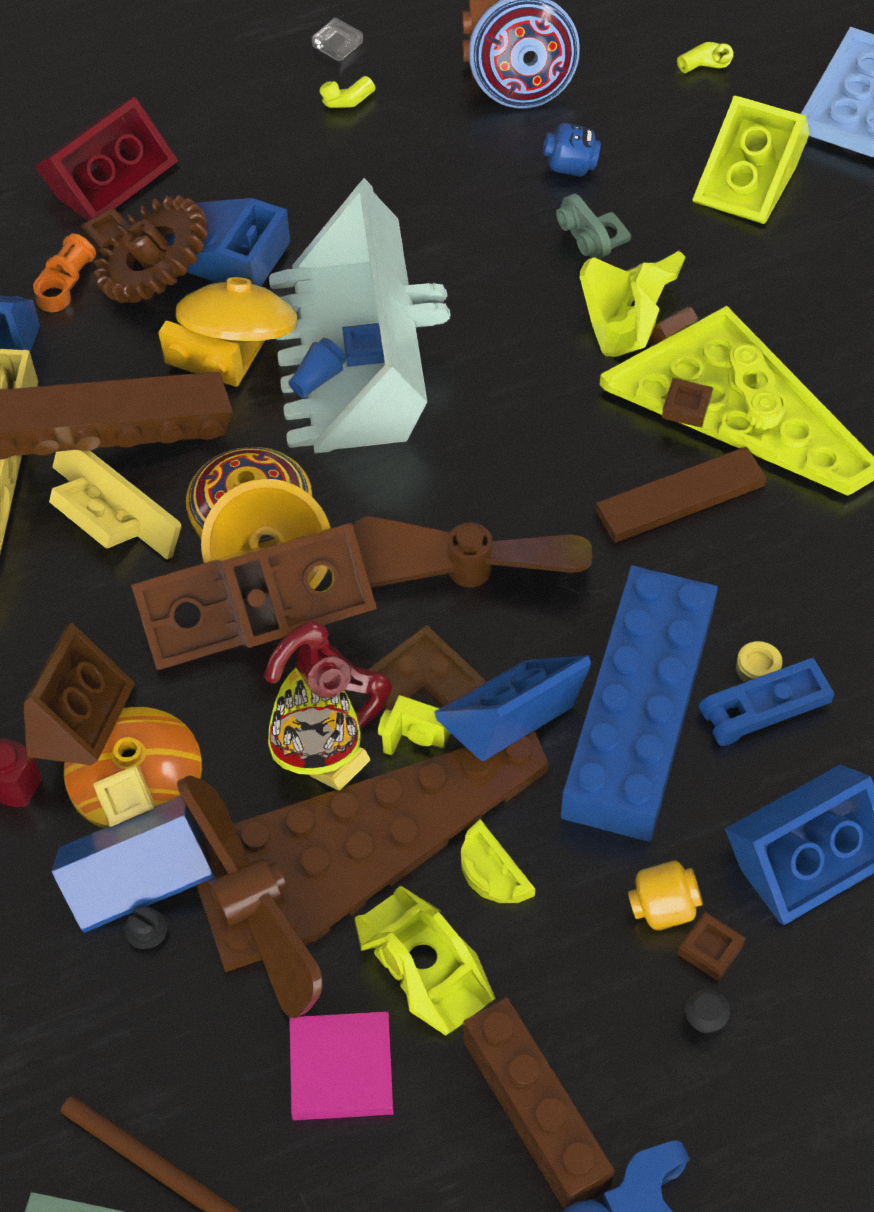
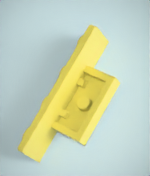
(110, 505)

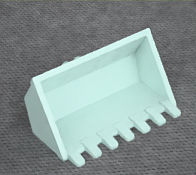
(353, 278)

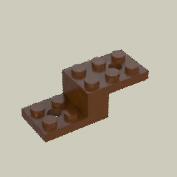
(253, 596)

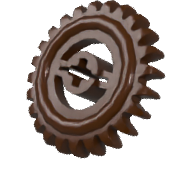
(147, 245)

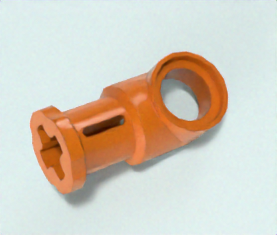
(55, 274)

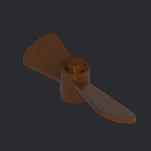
(408, 552)
(253, 894)

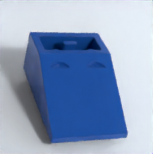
(241, 241)

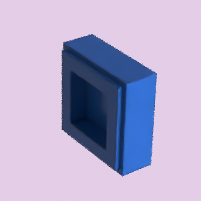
(363, 344)

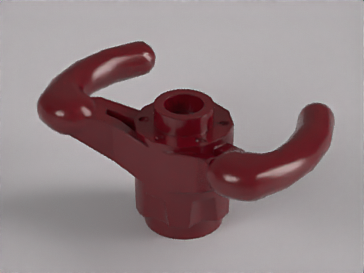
(327, 670)

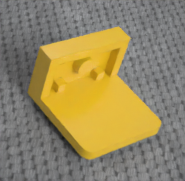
(207, 354)

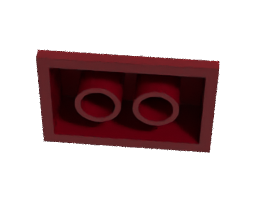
(107, 161)

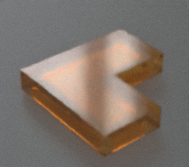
(427, 663)

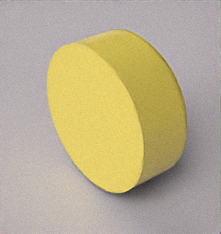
(757, 660)

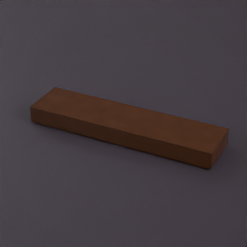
(680, 494)

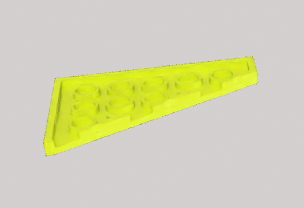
(807, 436)

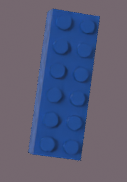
(639, 704)

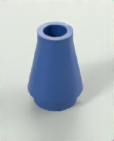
(318, 366)

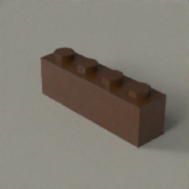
(537, 1104)

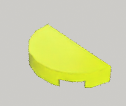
(491, 869)

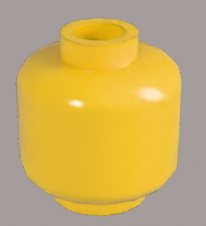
(665, 895)

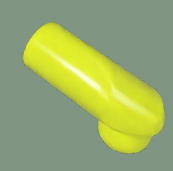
(707, 55)
(346, 97)

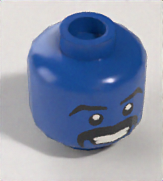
(571, 149)

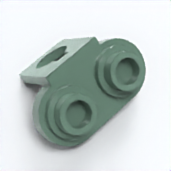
(589, 229)

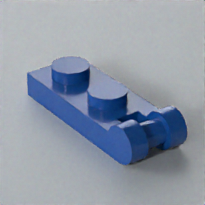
(766, 700)

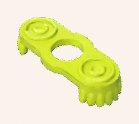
(763, 403)

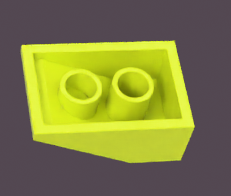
(752, 159)

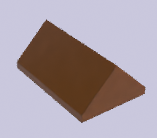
(74, 701)

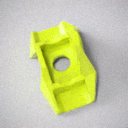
(610, 296)
(448, 989)

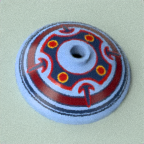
(506, 35)

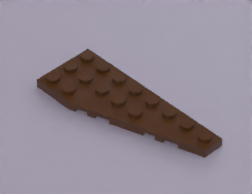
(366, 837)

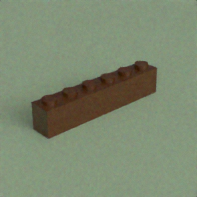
(112, 414)

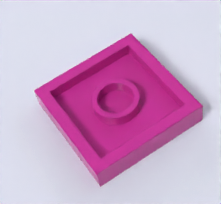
(340, 1066)

